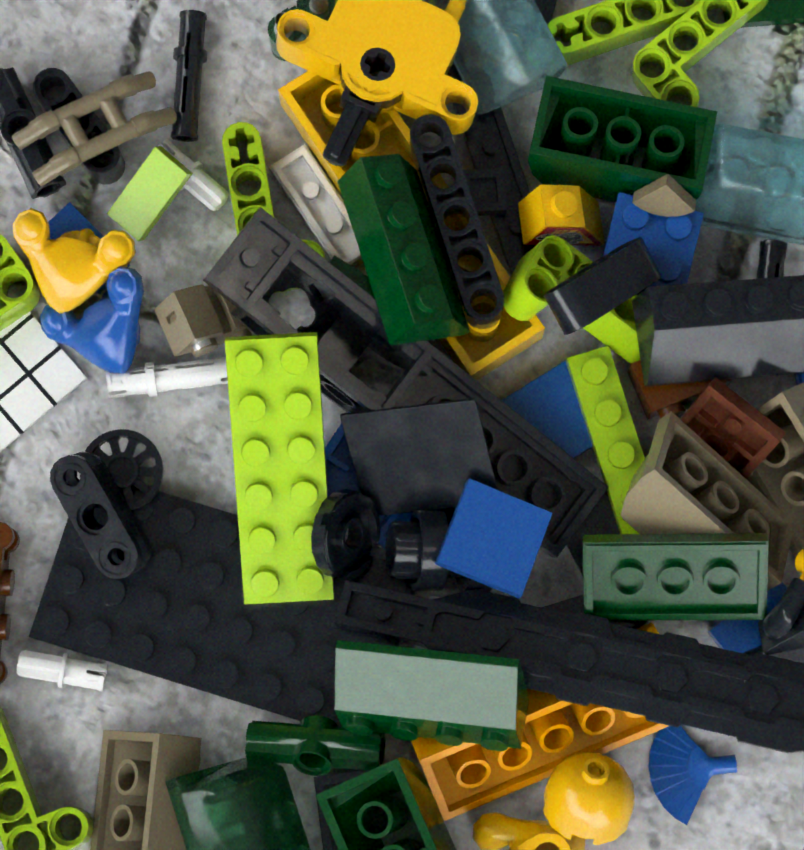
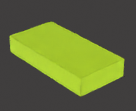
(149, 193)

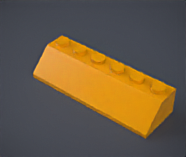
(553, 731)

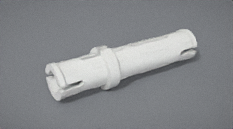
(167, 377)

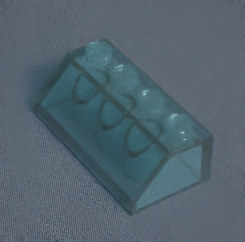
(504, 50)

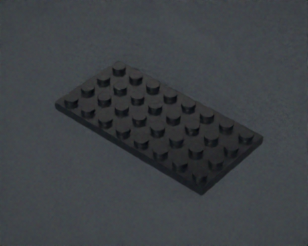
(189, 616)

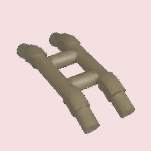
(83, 148)

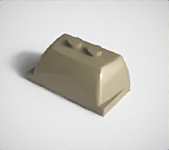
(695, 491)

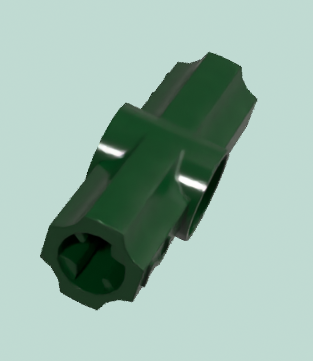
(314, 745)

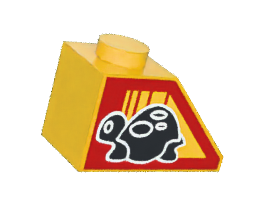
(561, 212)

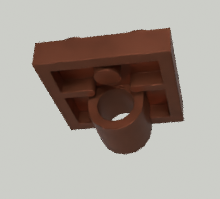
(732, 427)

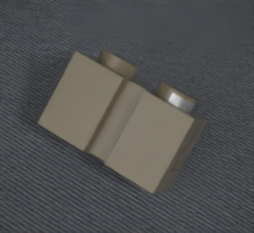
(198, 320)

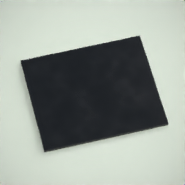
(418, 454)

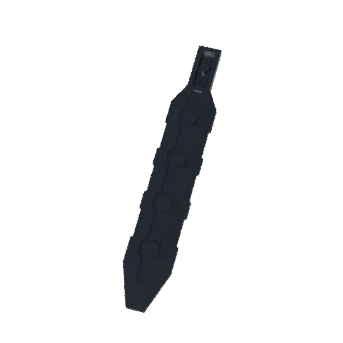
(598, 662)

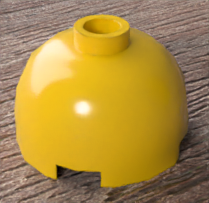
(589, 798)

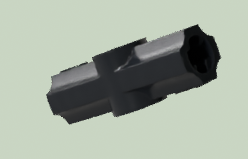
(15, 113)

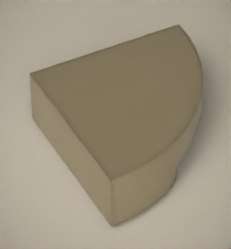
(664, 198)

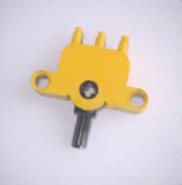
(401, 38)

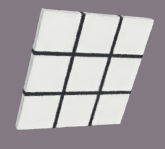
(32, 376)

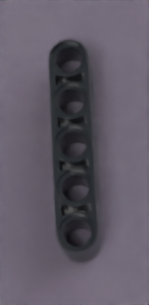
(450, 201)

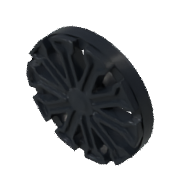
(125, 467)

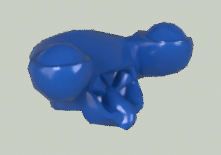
(108, 328)

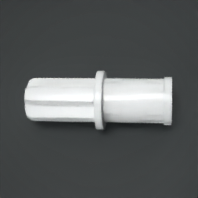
(200, 183)
(62, 670)

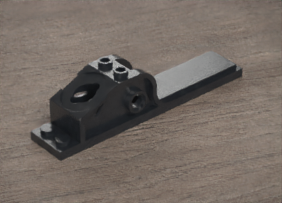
(347, 321)

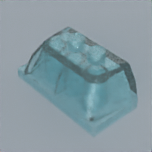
(754, 184)

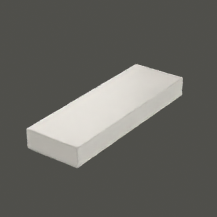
(317, 204)

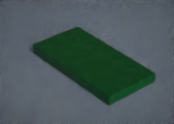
(676, 576)

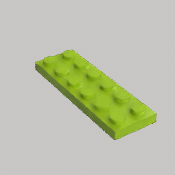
(277, 464)

